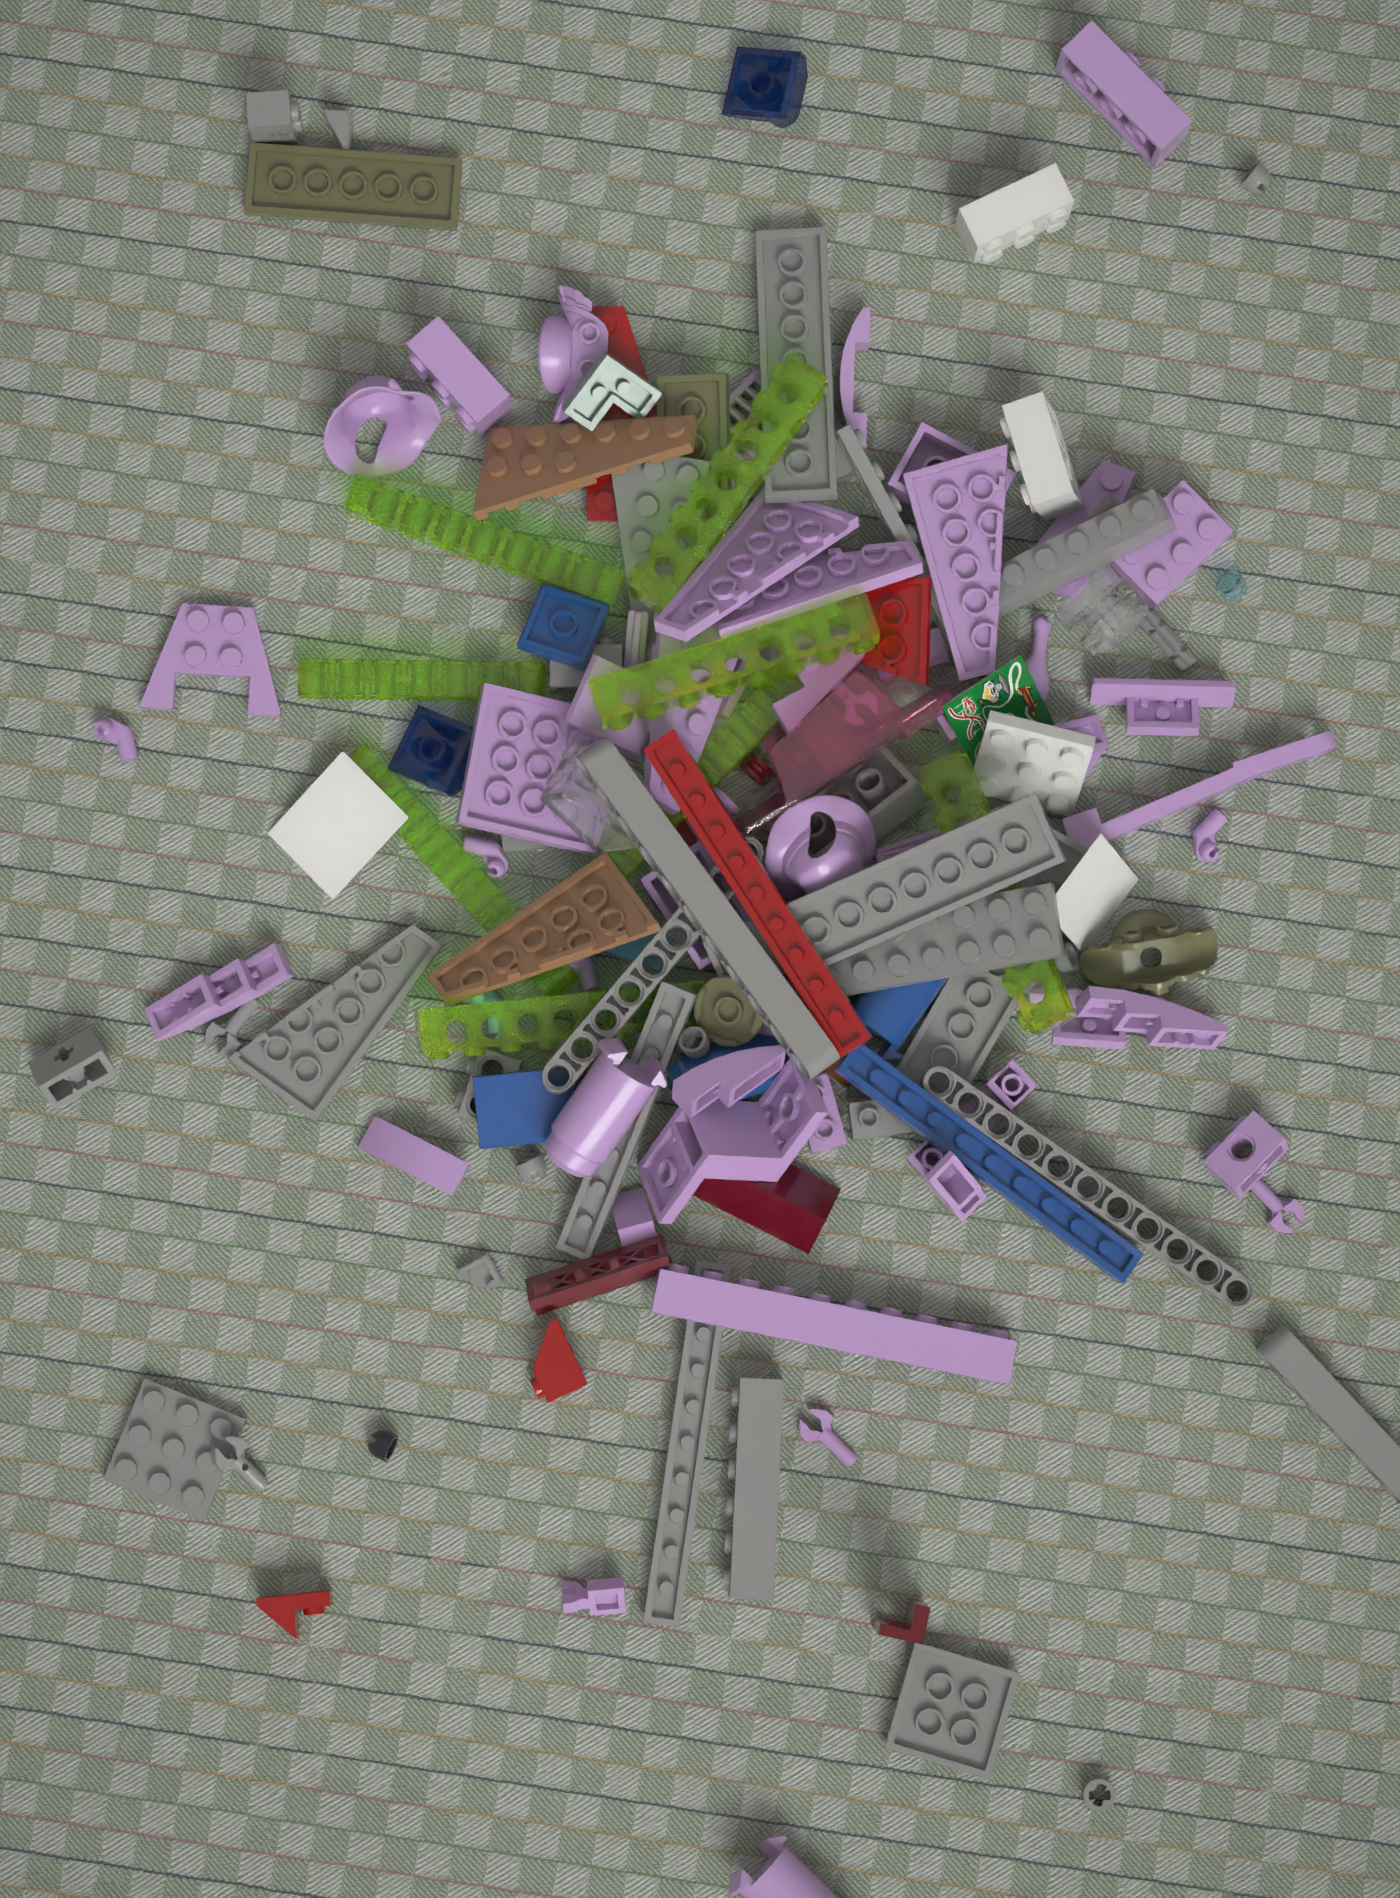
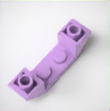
(1005, 1088)

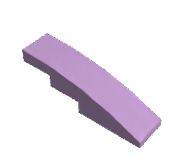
(219, 993)
(1161, 1020)

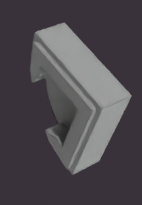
(481, 1272)

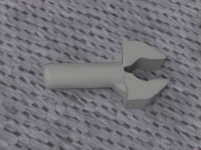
(231, 1027)
(238, 1461)

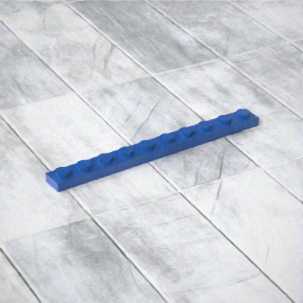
(989, 1162)

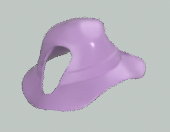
(407, 430)
(789, 839)

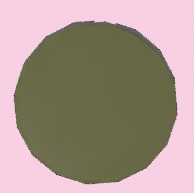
(726, 1013)

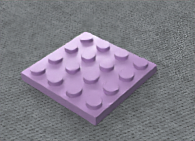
(510, 757)

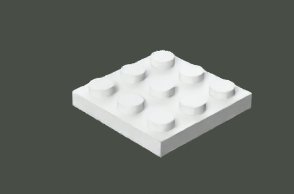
(1030, 758)

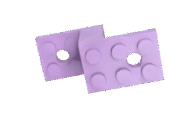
(731, 1143)

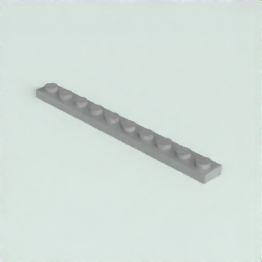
(683, 1466)

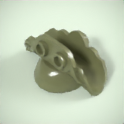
(1118, 962)

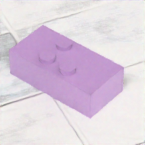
(1123, 94)

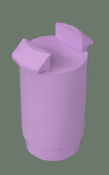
(601, 1109)
(779, 1876)

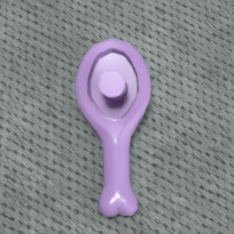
(1037, 660)

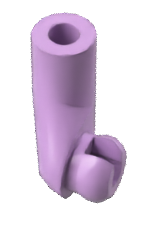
(490, 852)

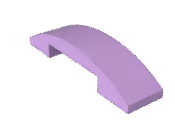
(856, 340)

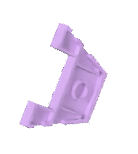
(218, 644)
(815, 682)

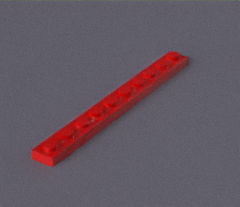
(757, 893)

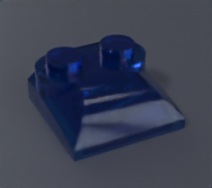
(766, 86)
(433, 752)

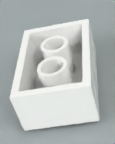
(1014, 214)
(1041, 457)

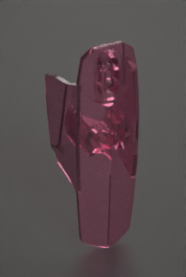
(835, 740)

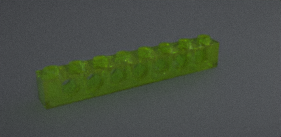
(793, 377)
(482, 541)
(851, 613)
(1056, 1005)
(432, 1022)

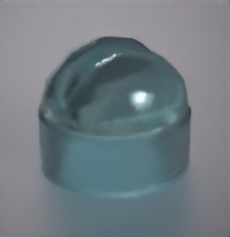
(1229, 579)

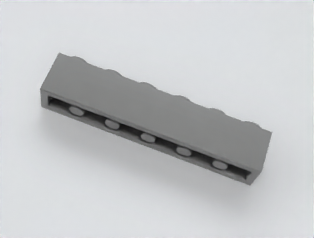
(1083, 549)
(755, 1488)

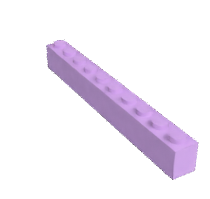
(833, 1325)

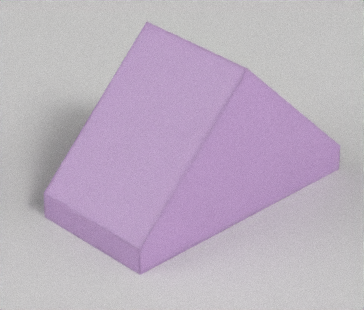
(633, 1217)

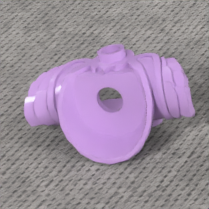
(569, 346)

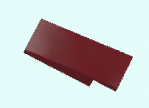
(785, 1209)

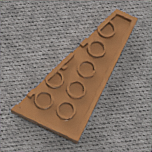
(568, 456)
(568, 923)

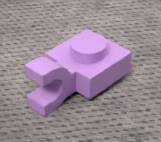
(600, 1596)

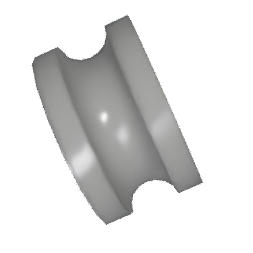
(1106, 1803)

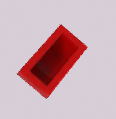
(556, 1366)

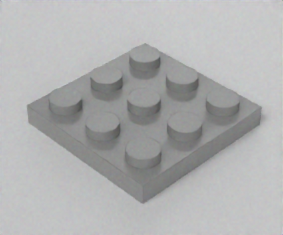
(168, 1449)
(952, 1710)

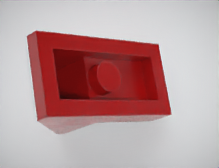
(284, 1607)

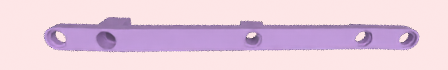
(1087, 825)

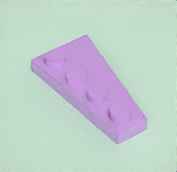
(1105, 479)

